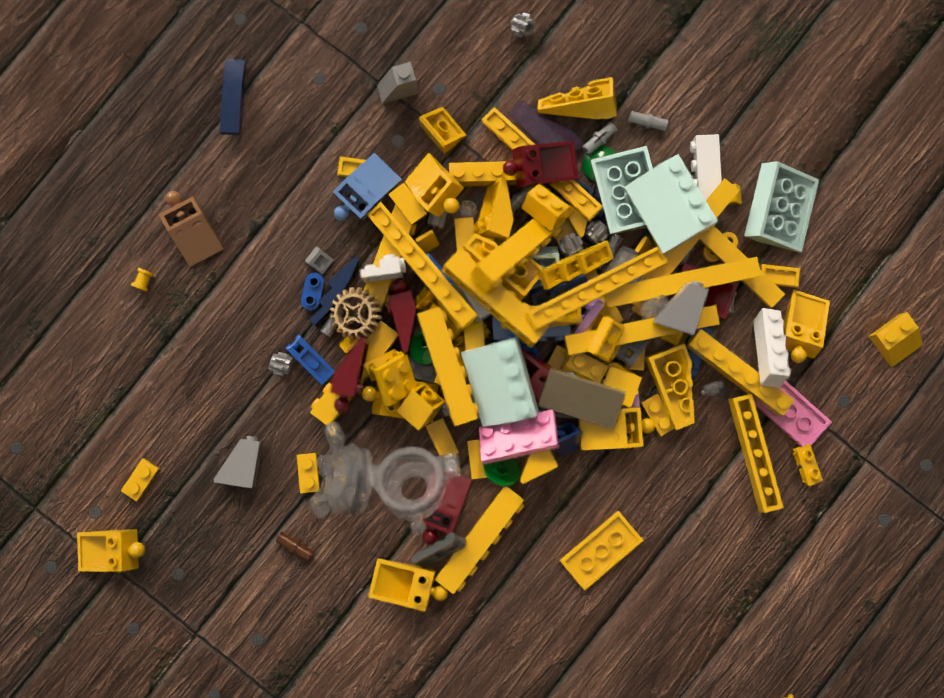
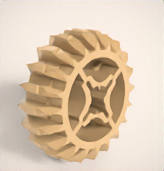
(344, 303)

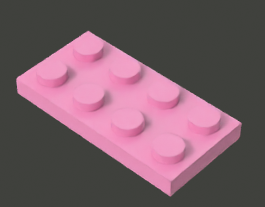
(518, 437)

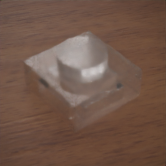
(712, 388)

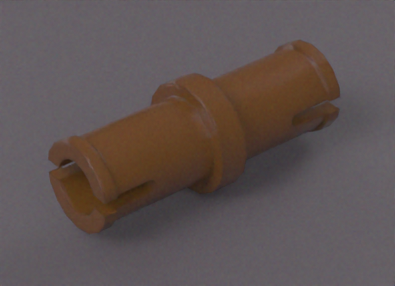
(294, 546)

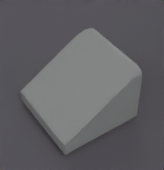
(319, 260)

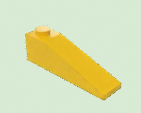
(590, 102)
(520, 281)

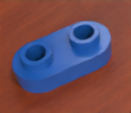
(313, 291)

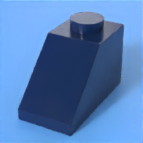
(568, 438)

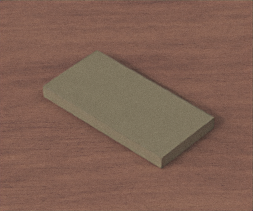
(581, 398)

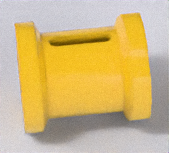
(142, 279)

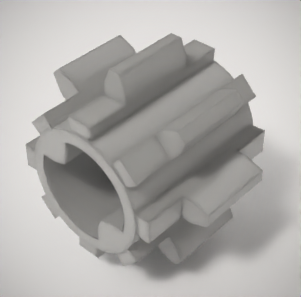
(522, 25)
(597, 232)
(570, 244)
(280, 364)

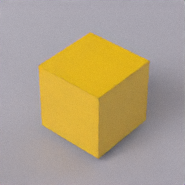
(421, 406)

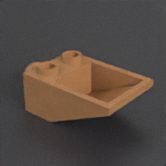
(193, 232)

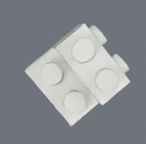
(390, 268)

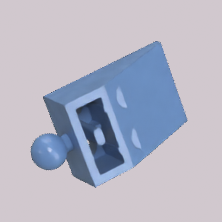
(369, 186)

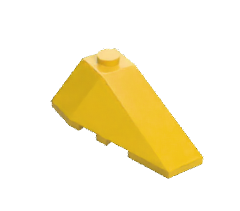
(673, 379)

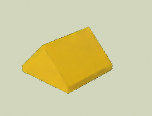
(441, 129)

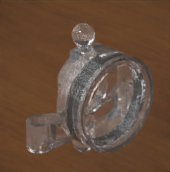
(408, 463)
(345, 476)

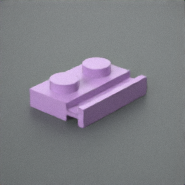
(592, 310)

